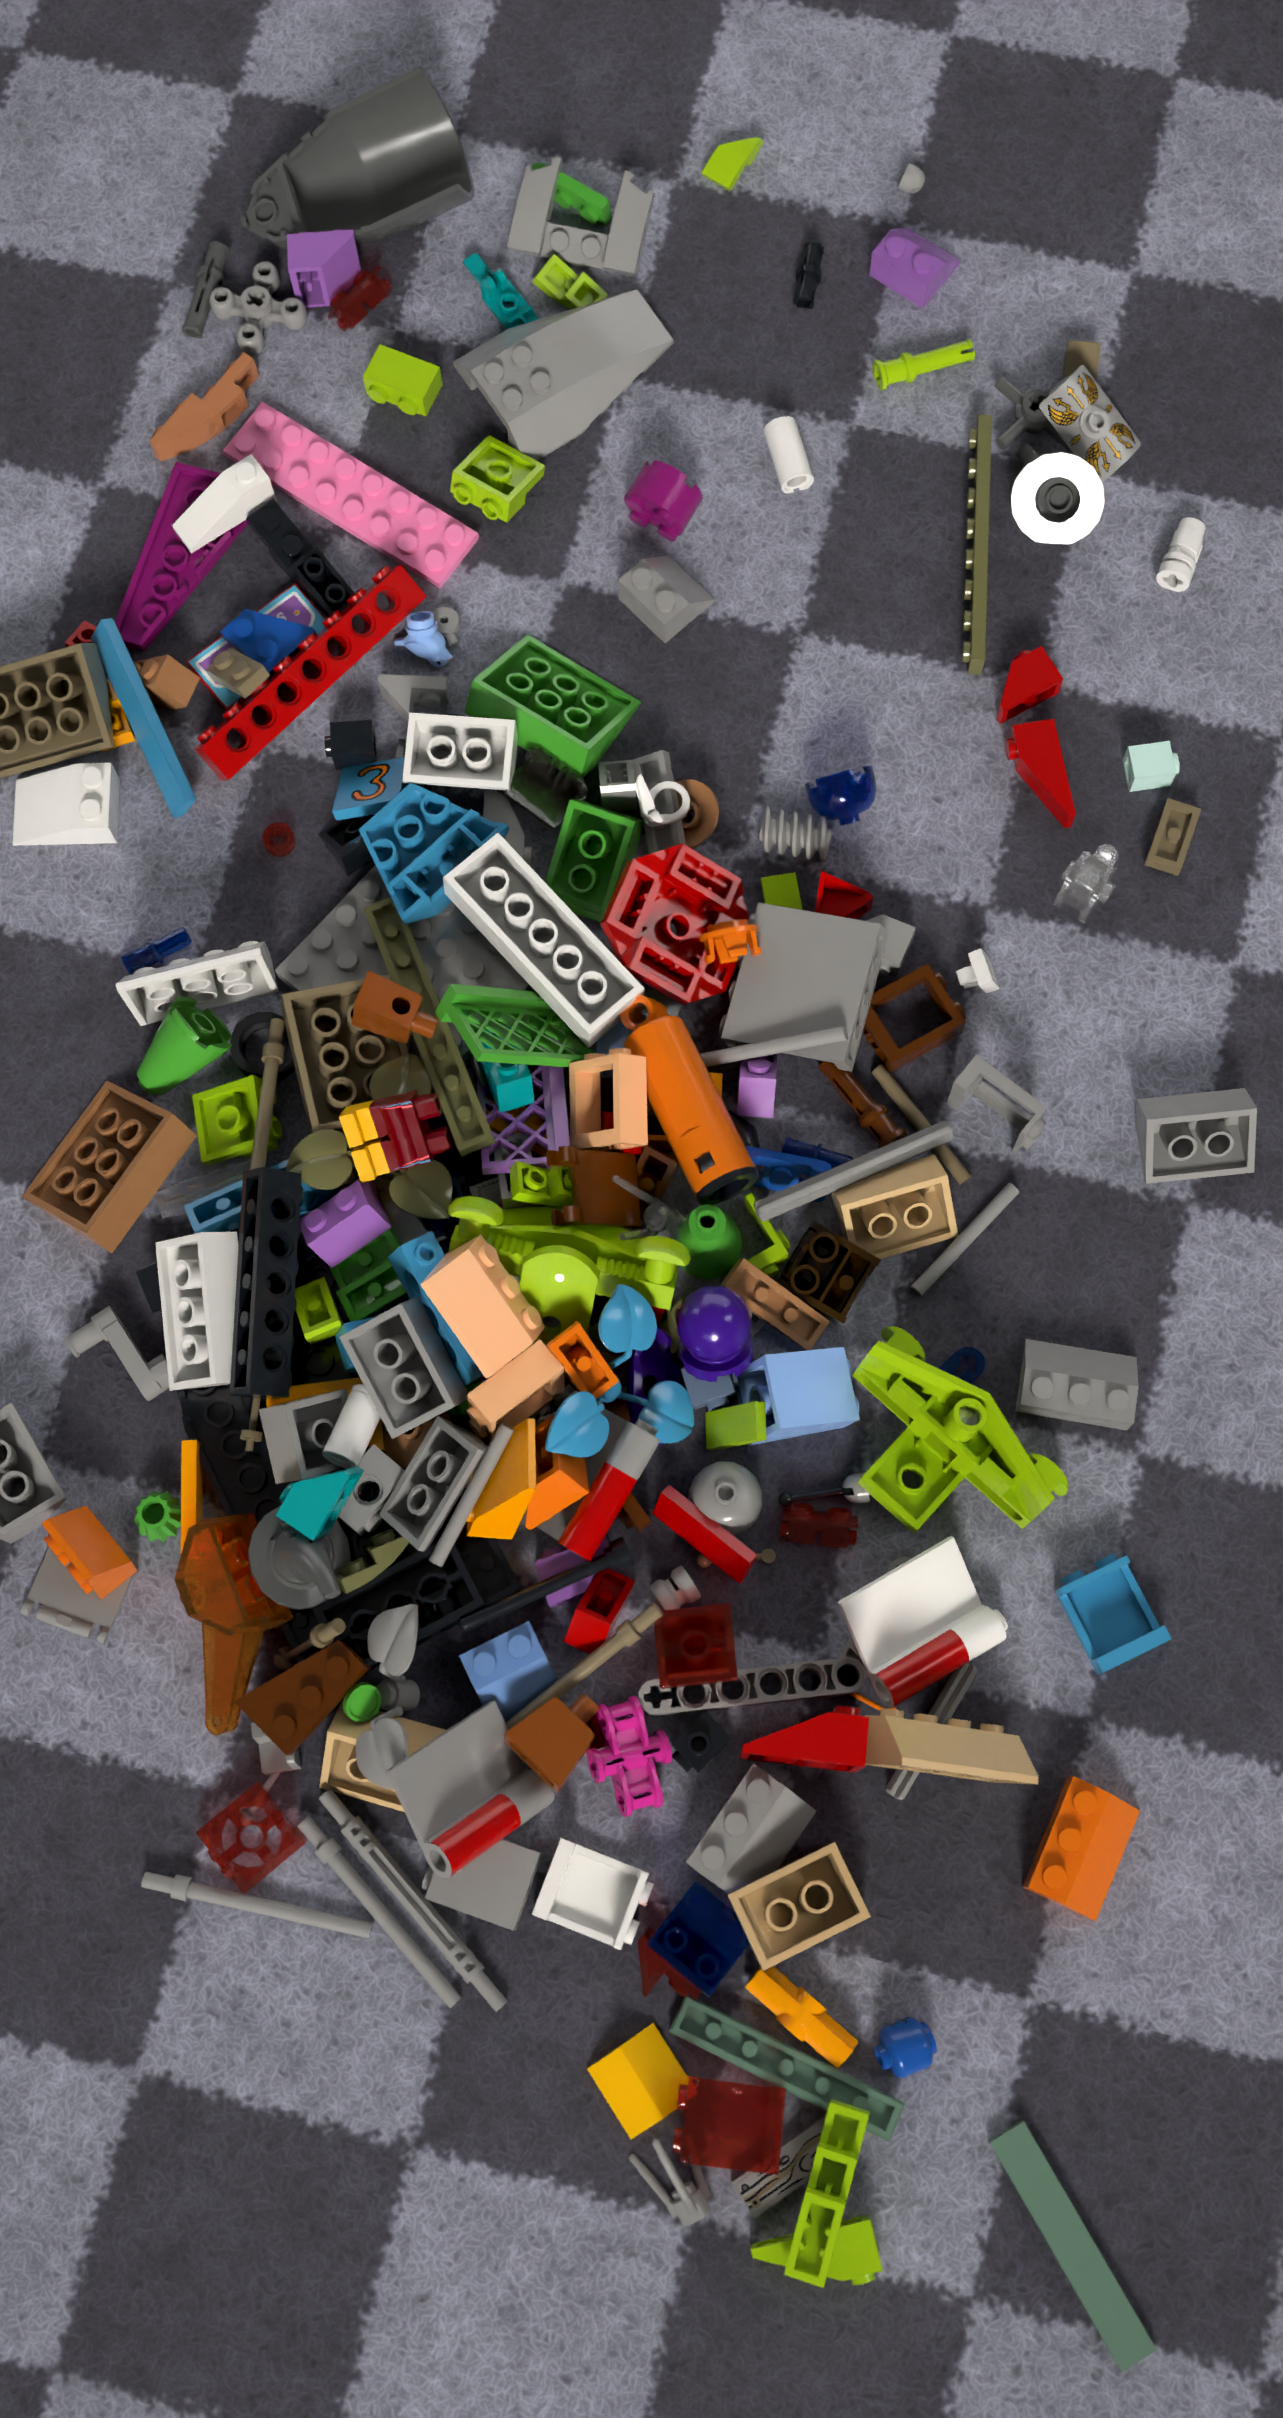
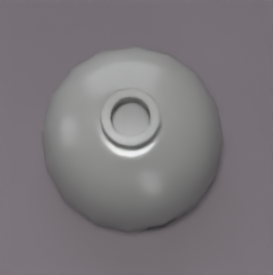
(727, 1495)

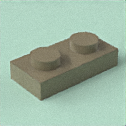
(237, 672)
(1173, 837)

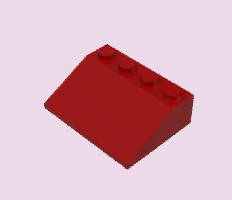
(823, 1742)

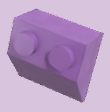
(911, 265)
(345, 1222)

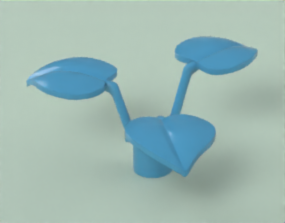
(578, 1424)

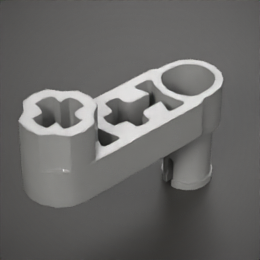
(106, 1325)

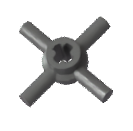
(1027, 413)

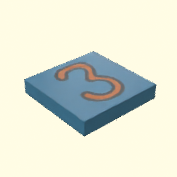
(368, 788)

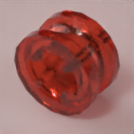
(280, 849)

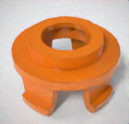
(730, 941)

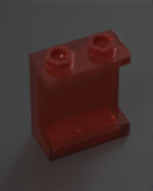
(730, 2125)

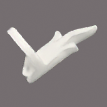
(647, 807)

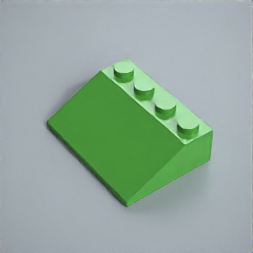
(553, 704)

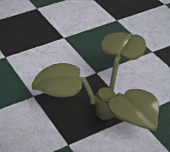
(327, 1163)

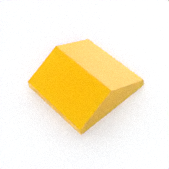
(640, 2080)

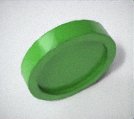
(362, 1702)

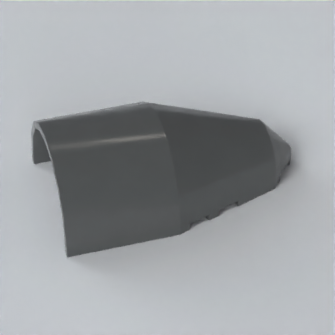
(367, 168)

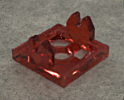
(212, 1831)

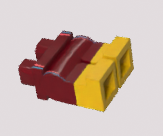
(393, 1133)

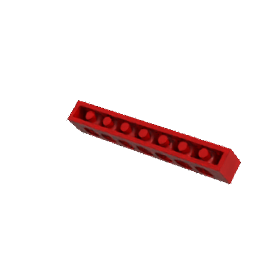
(402, 598)

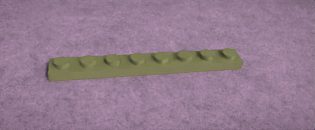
(977, 558)
(441, 1052)

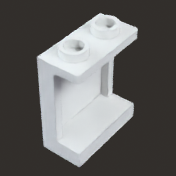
(593, 1894)

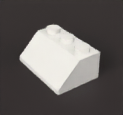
(460, 751)

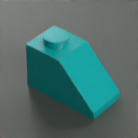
(317, 1501)

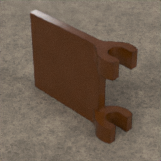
(594, 1193)

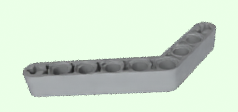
(751, 1678)

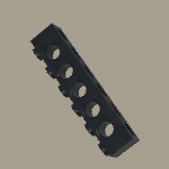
(253, 1298)

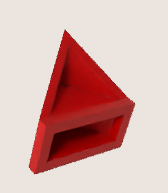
(841, 898)

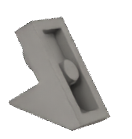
(405, 690)

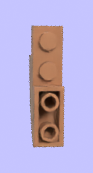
(202, 419)

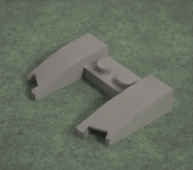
(615, 253)

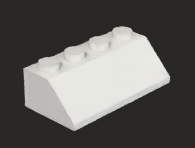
(198, 1307)

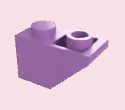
(757, 1086)
(556, 1561)

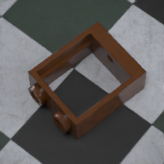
(879, 1037)

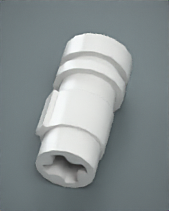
(1183, 553)

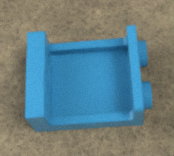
(1110, 1614)

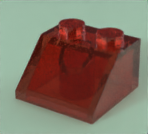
(696, 1646)

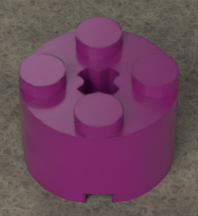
(662, 499)

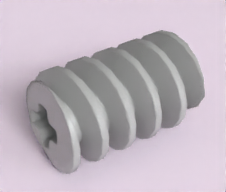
(795, 834)

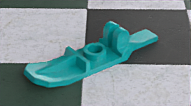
(497, 291)

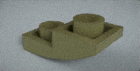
(379, 1556)

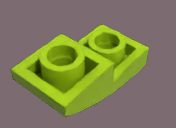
(541, 1185)

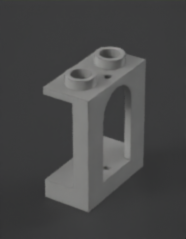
(971, 1082)

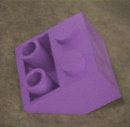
(322, 265)

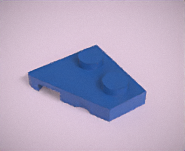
(265, 637)

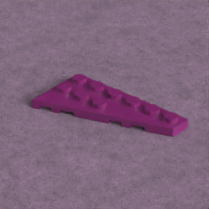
(166, 567)

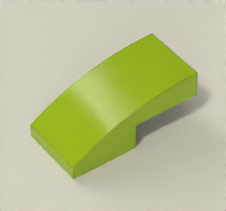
(566, 286)

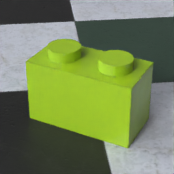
(402, 381)

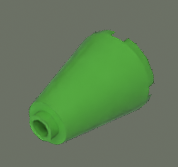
(182, 1046)
(712, 1241)

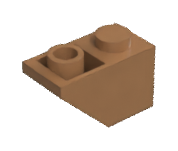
(167, 681)

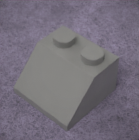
(662, 595)
(298, 1435)

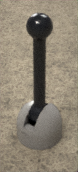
(850, 1490)

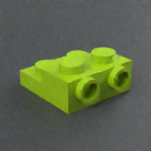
(495, 479)
(228, 1120)

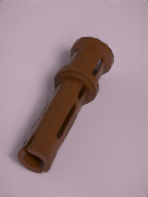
(871, 1115)

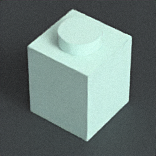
(1150, 766)

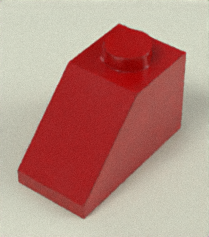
(1028, 683)
(598, 1610)

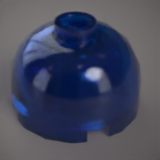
(843, 795)

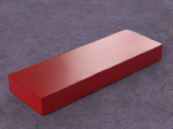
(704, 1534)

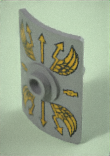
(1090, 423)

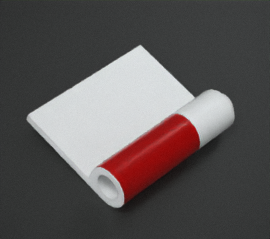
(920, 1623)

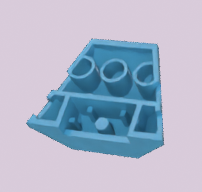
(418, 843)

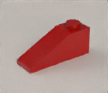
(1041, 765)

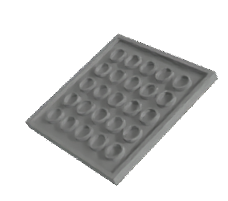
(346, 949)

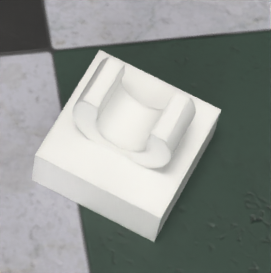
(980, 973)

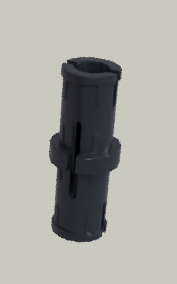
(808, 275)

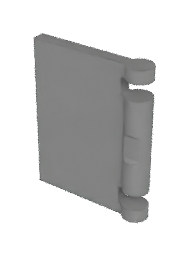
(68, 1605)

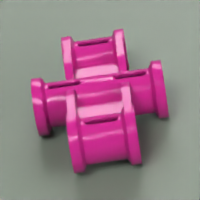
(633, 1770)

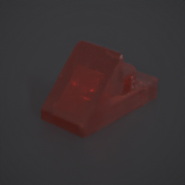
(653, 1968)

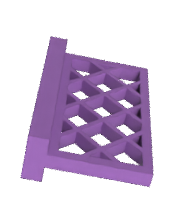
(554, 1115)

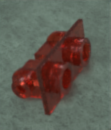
(367, 289)
(833, 1524)

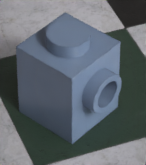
(710, 1394)

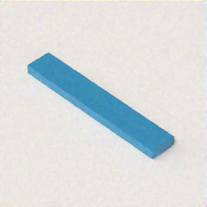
(143, 718)

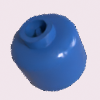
(905, 2047)

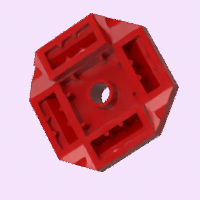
(689, 893)

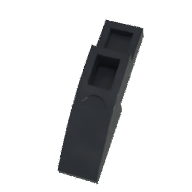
(300, 559)

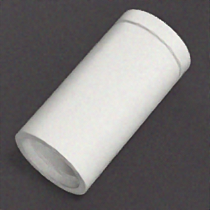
(788, 454)
(352, 1429)

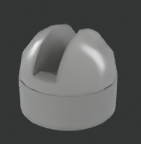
(912, 179)

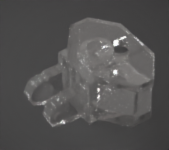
(1088, 881)

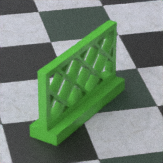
(521, 1012)

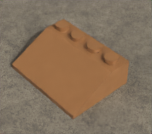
(110, 1165)

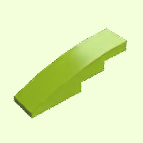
(826, 2193)

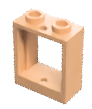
(628, 1101)
(516, 1391)

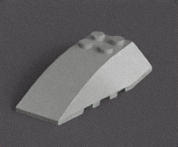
(564, 369)

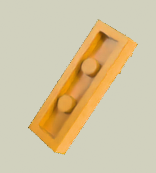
(191, 1487)

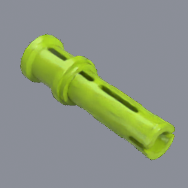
(908, 367)

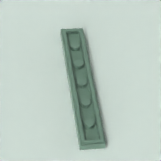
(783, 2064)
(1072, 2246)

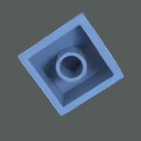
(509, 1670)

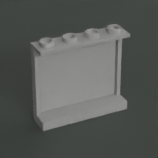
(807, 979)

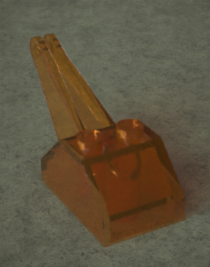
(233, 1611)

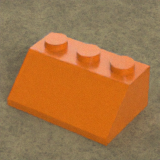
(1081, 1847)

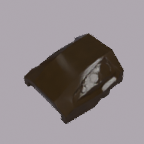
(827, 1271)

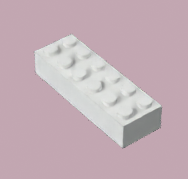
(542, 939)

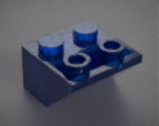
(700, 1939)

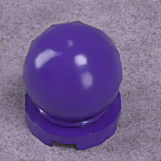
(714, 1333)

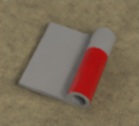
(610, 1481)
(467, 1791)

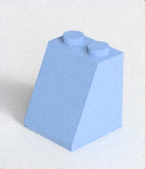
(801, 1392)

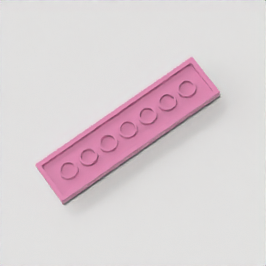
(353, 495)

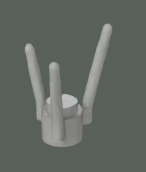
(688, 2201)

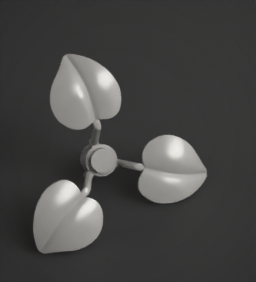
(392, 1643)

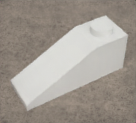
(225, 503)

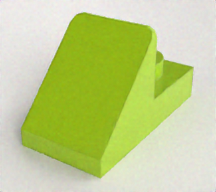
(317, 1311)

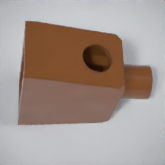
(391, 1010)
(554, 1738)

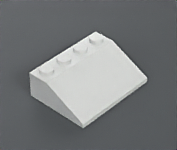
(211, 980)

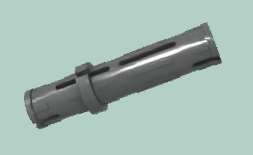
(209, 277)

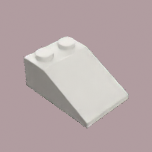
(68, 806)

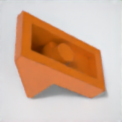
(582, 1361)

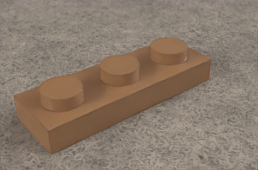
(776, 1305)

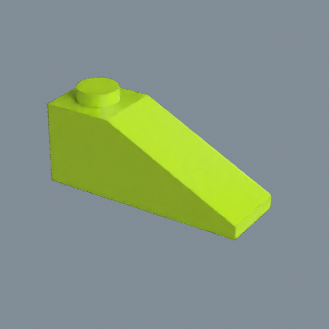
(853, 2256)

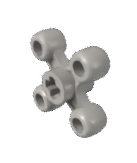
(258, 308)

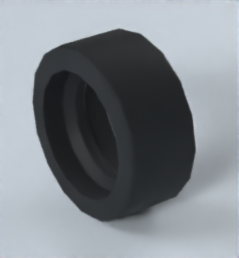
(240, 1036)

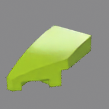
(730, 160)

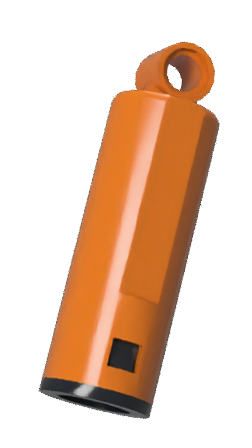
(688, 1104)

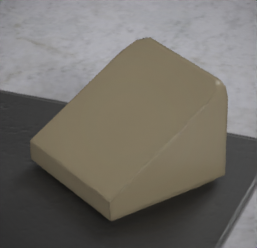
(1081, 353)

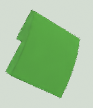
(368, 1278)

